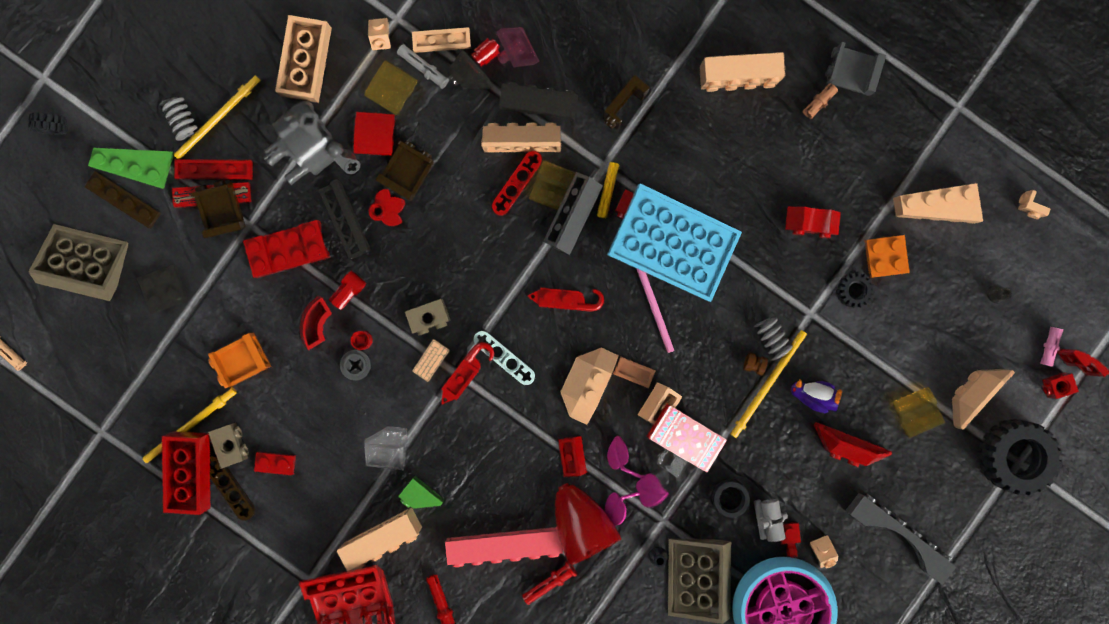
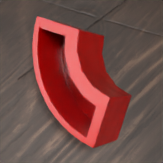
(813, 221)
(312, 322)

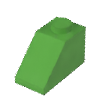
(419, 495)

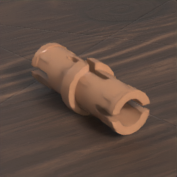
(820, 101)

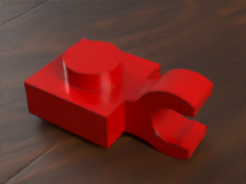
(792, 536)

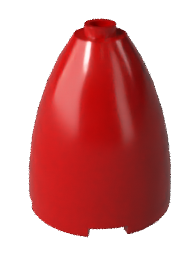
(582, 524)

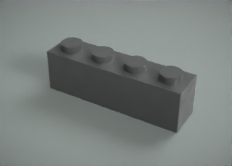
(573, 213)

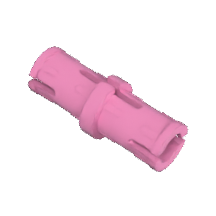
(1051, 346)

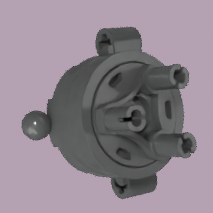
(308, 143)

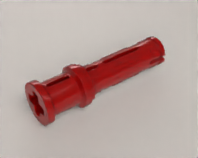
(557, 578)
(444, 612)

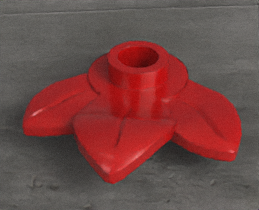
(390, 208)

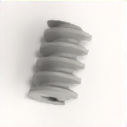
(178, 118)
(774, 337)

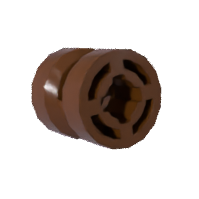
(755, 363)

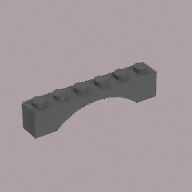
(930, 561)

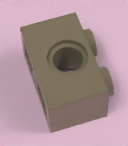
(416, 317)
(219, 441)

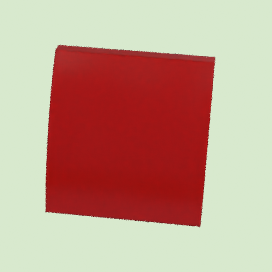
(374, 133)
(1085, 362)

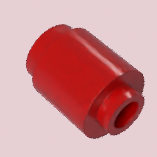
(485, 52)

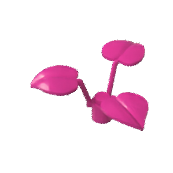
(648, 486)

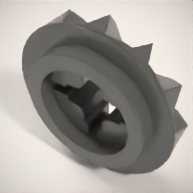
(346, 365)

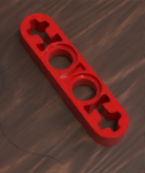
(514, 181)

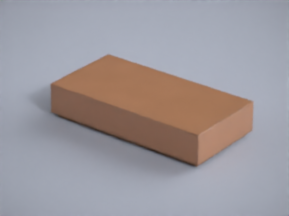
(634, 372)

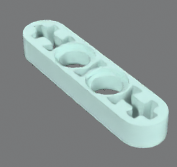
(504, 357)

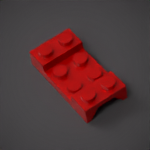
(286, 249)

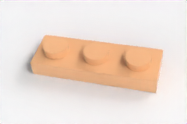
(441, 40)

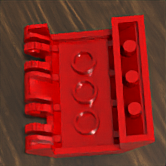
(350, 597)

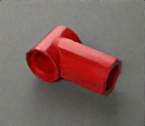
(350, 286)

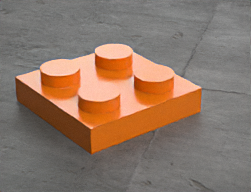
(887, 256)

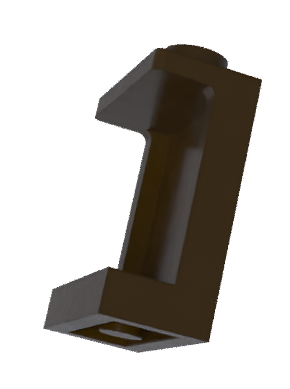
(634, 86)
(406, 170)
(218, 209)

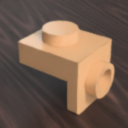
(379, 34)
(1033, 209)
(824, 552)

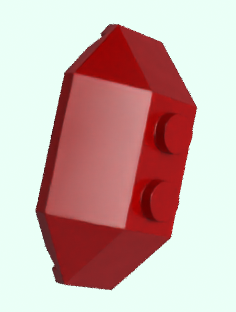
(849, 447)

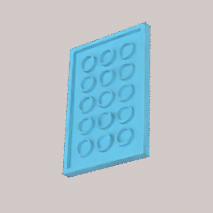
(674, 243)

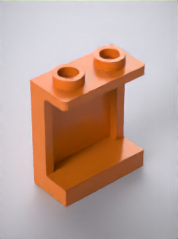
(239, 360)

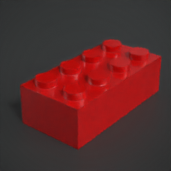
(186, 472)

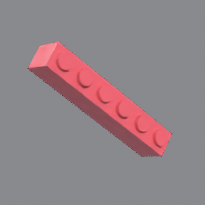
(503, 546)

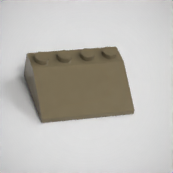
(79, 262)
(699, 579)

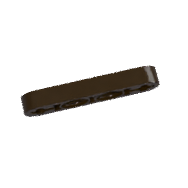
(232, 485)

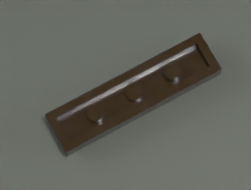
(122, 199)

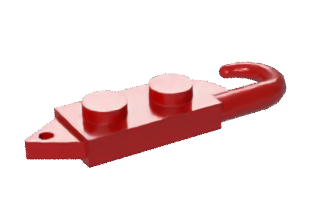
(566, 299)
(464, 373)

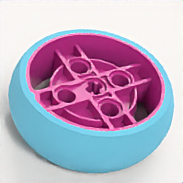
(772, 570)

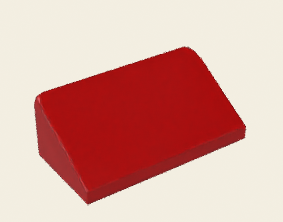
(572, 456)

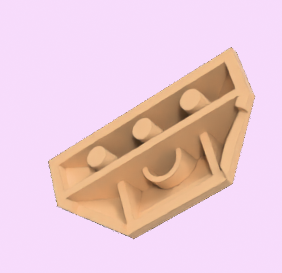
(587, 383)
(976, 394)

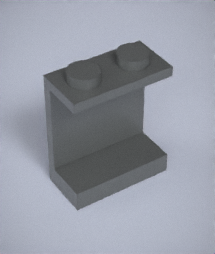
(855, 70)

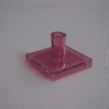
(517, 47)

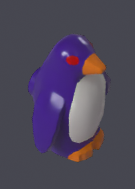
(817, 395)

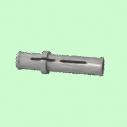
(428, 70)

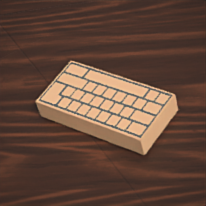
(431, 360)

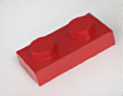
(274, 463)

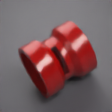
(358, 340)

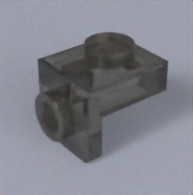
(672, 463)

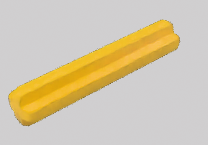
(608, 190)

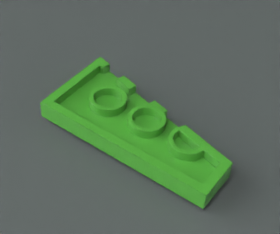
(138, 165)

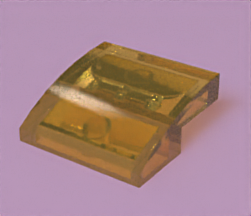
(391, 87)
(551, 185)
(918, 412)

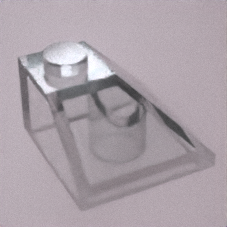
(387, 448)

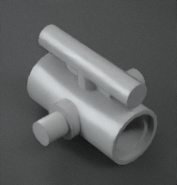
(770, 520)

